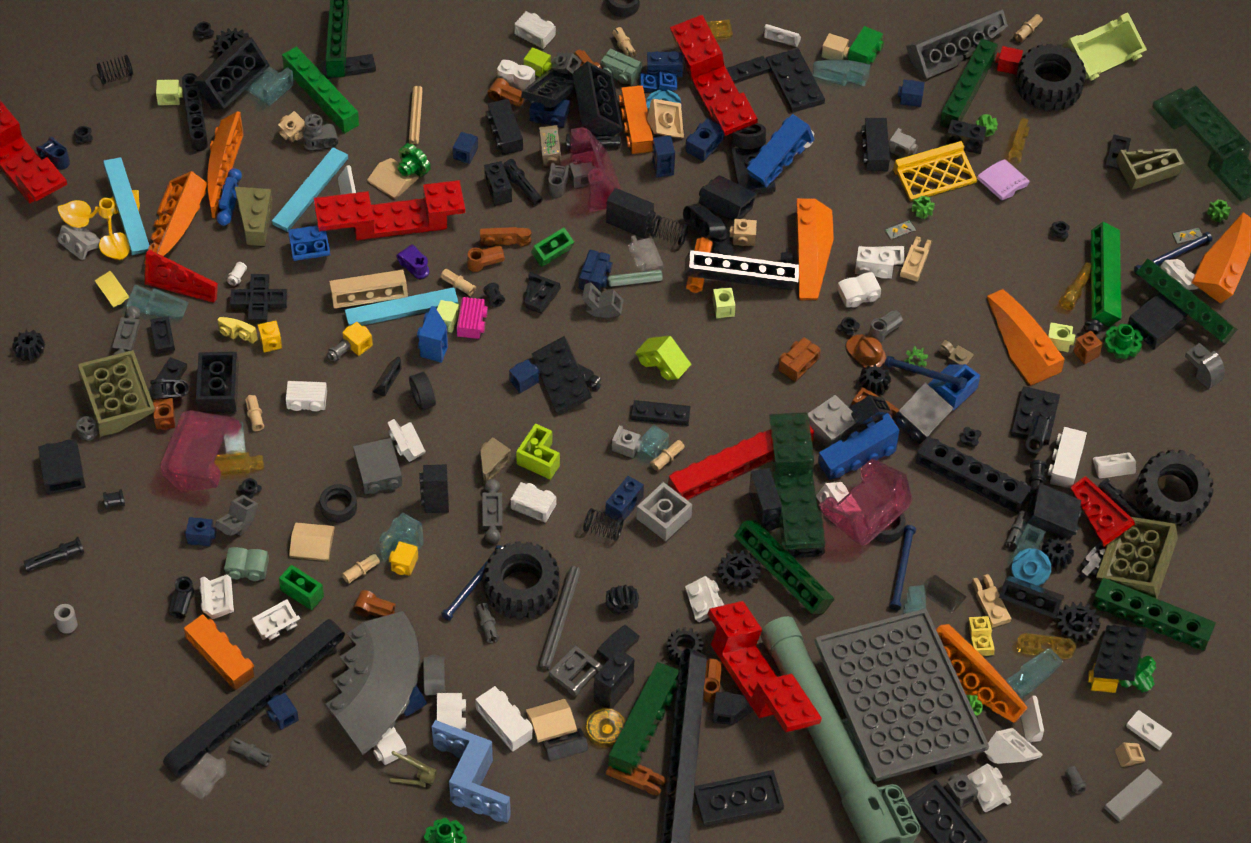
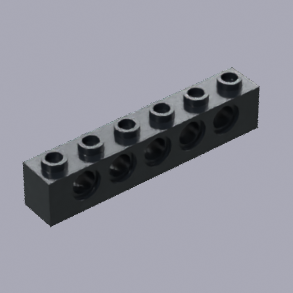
(741, 270)
(978, 482)

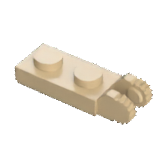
(915, 260)
(990, 602)

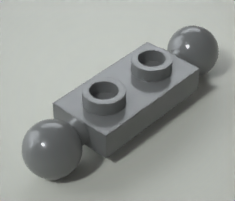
(127, 331)
(492, 511)

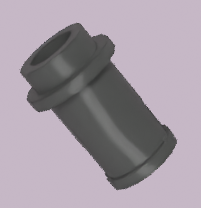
(341, 348)
(1078, 785)

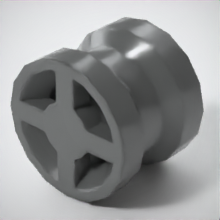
(313, 125)
(82, 427)

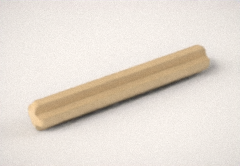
(415, 115)

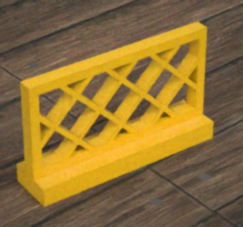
(930, 158)

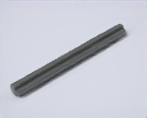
(560, 617)

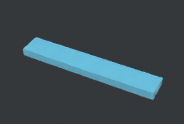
(310, 189)
(126, 206)
(399, 307)

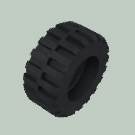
(1045, 93)
(1186, 469)
(521, 601)

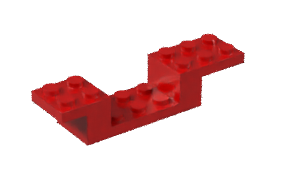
(710, 77)
(22, 165)
(393, 217)
(766, 693)

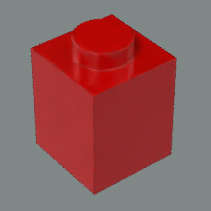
(1008, 60)

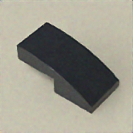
(1118, 143)
(620, 639)

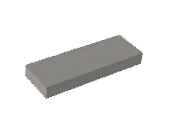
(1133, 795)

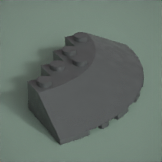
(377, 679)

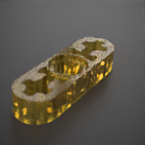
(1032, 638)

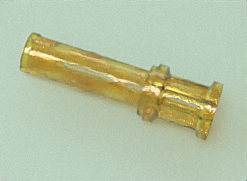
(1074, 291)

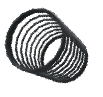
(128, 64)
(659, 218)
(619, 520)

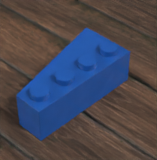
(780, 150)
(859, 448)

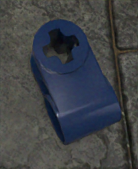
(55, 152)

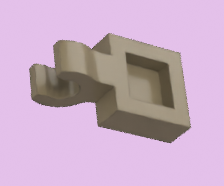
(956, 355)

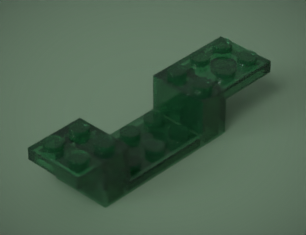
(1216, 132)
(793, 476)

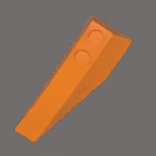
(222, 156)
(177, 211)
(814, 245)
(1225, 261)
(1025, 339)
(979, 676)

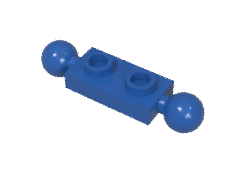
(228, 197)

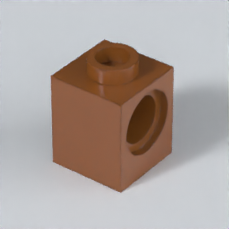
(1087, 347)
(166, 408)

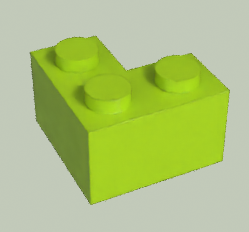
(665, 355)
(536, 452)

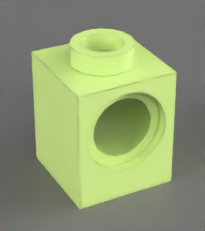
(168, 92)
(725, 308)
(449, 312)
(1061, 336)

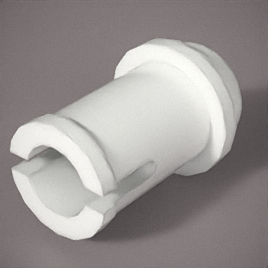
(235, 276)

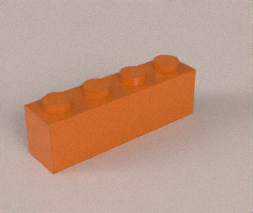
(635, 115)
(219, 652)

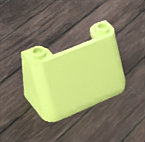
(1107, 46)

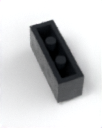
(504, 127)
(875, 144)
(870, 409)
(434, 488)
(1031, 596)

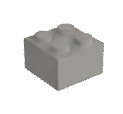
(832, 422)
(664, 511)

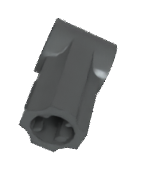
(882, 326)

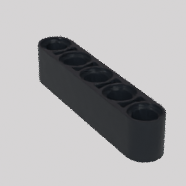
(194, 113)

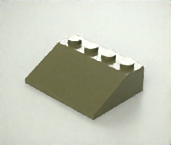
(115, 392)
(1140, 556)

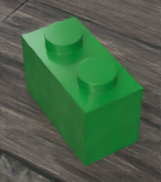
(866, 46)
(552, 247)
(301, 587)

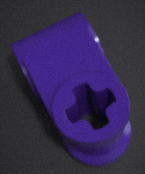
(414, 261)

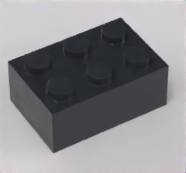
(217, 382)

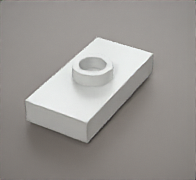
(1149, 730)

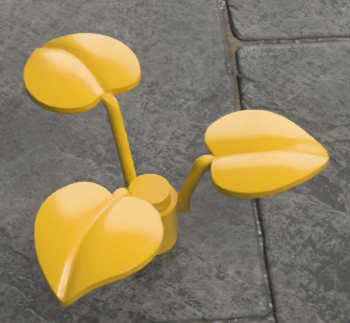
(78, 213)

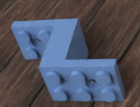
(470, 772)

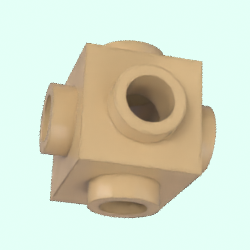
(291, 127)
(743, 232)

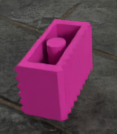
(471, 318)

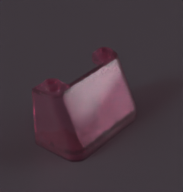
(603, 179)
(193, 450)
(870, 505)

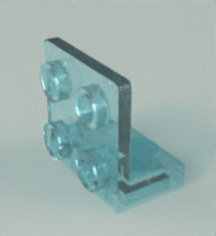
(271, 85)
(402, 529)

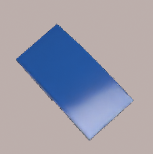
(662, 82)

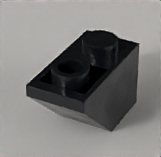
(730, 708)

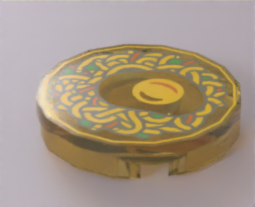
(604, 726)

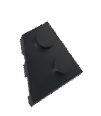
(540, 292)

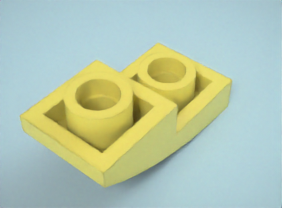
(112, 289)
(233, 328)
(981, 635)

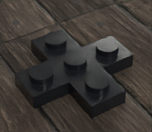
(258, 298)

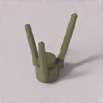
(425, 773)

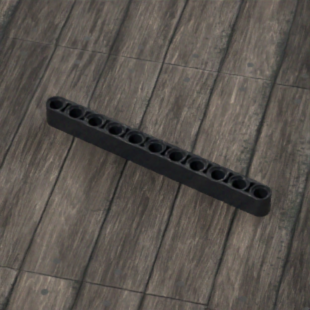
(253, 698)
(684, 747)

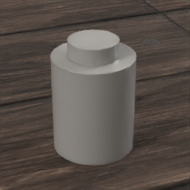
(65, 618)

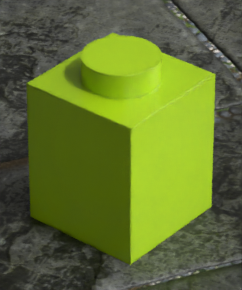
(538, 61)

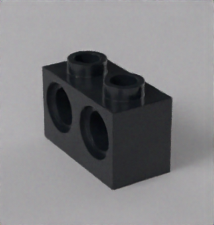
(970, 135)
(498, 183)

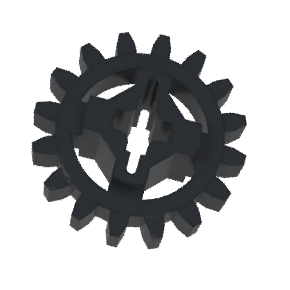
(226, 39)
(739, 570)
(1078, 620)

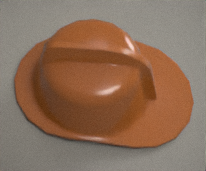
(866, 350)

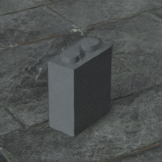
(377, 466)

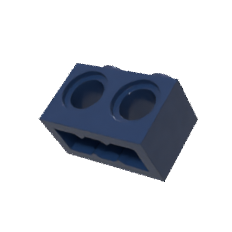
(663, 156)

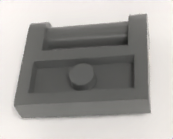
(570, 666)

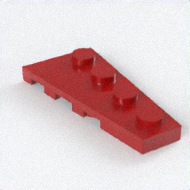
(171, 276)
(1102, 512)

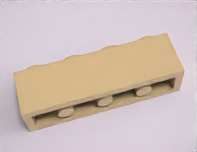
(368, 289)

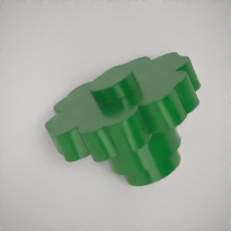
(412, 161)
(1123, 341)
(1144, 677)
(445, 832)

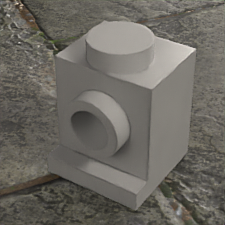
(902, 144)
(626, 442)

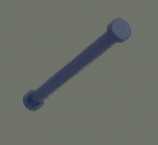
(1206, 238)
(960, 382)
(909, 532)
(448, 613)

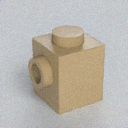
(835, 47)

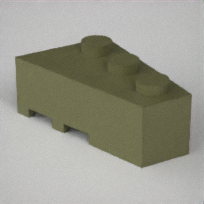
(1148, 167)
(255, 213)

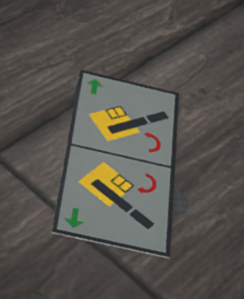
(900, 229)
(1187, 235)

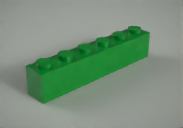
(321, 90)
(1106, 274)

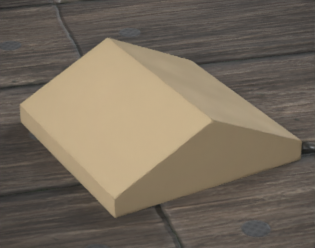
(666, 118)
(390, 180)
(311, 542)
(551, 720)

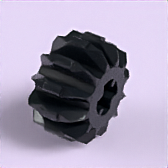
(28, 345)
(875, 379)
(1058, 552)
(622, 599)

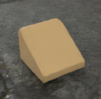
(1129, 754)

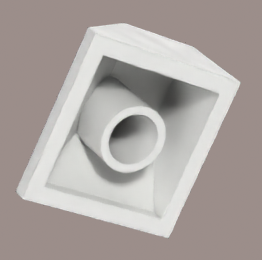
(1010, 747)

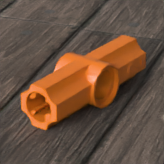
(696, 284)

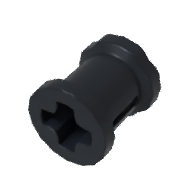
(494, 294)
(113, 499)

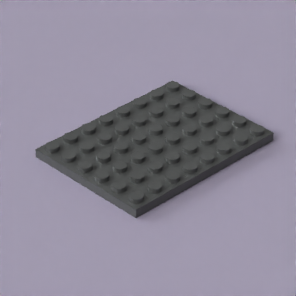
(901, 694)

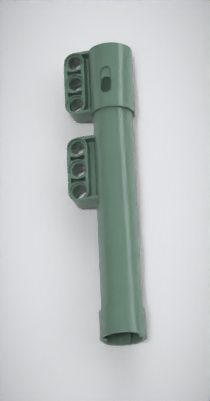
(874, 811)

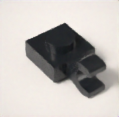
(591, 379)

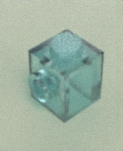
(655, 441)

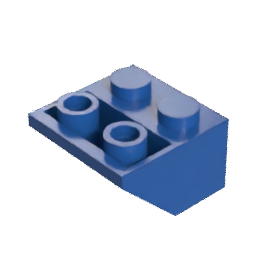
(308, 243)
(433, 336)
(951, 392)

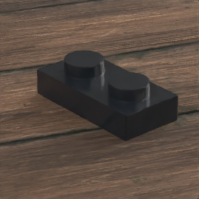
(162, 335)

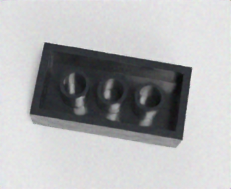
(231, 73)
(597, 100)

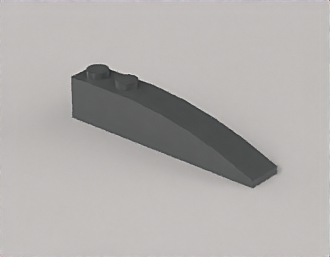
(954, 44)

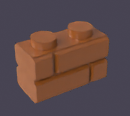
(799, 359)

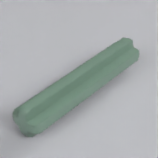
(634, 278)

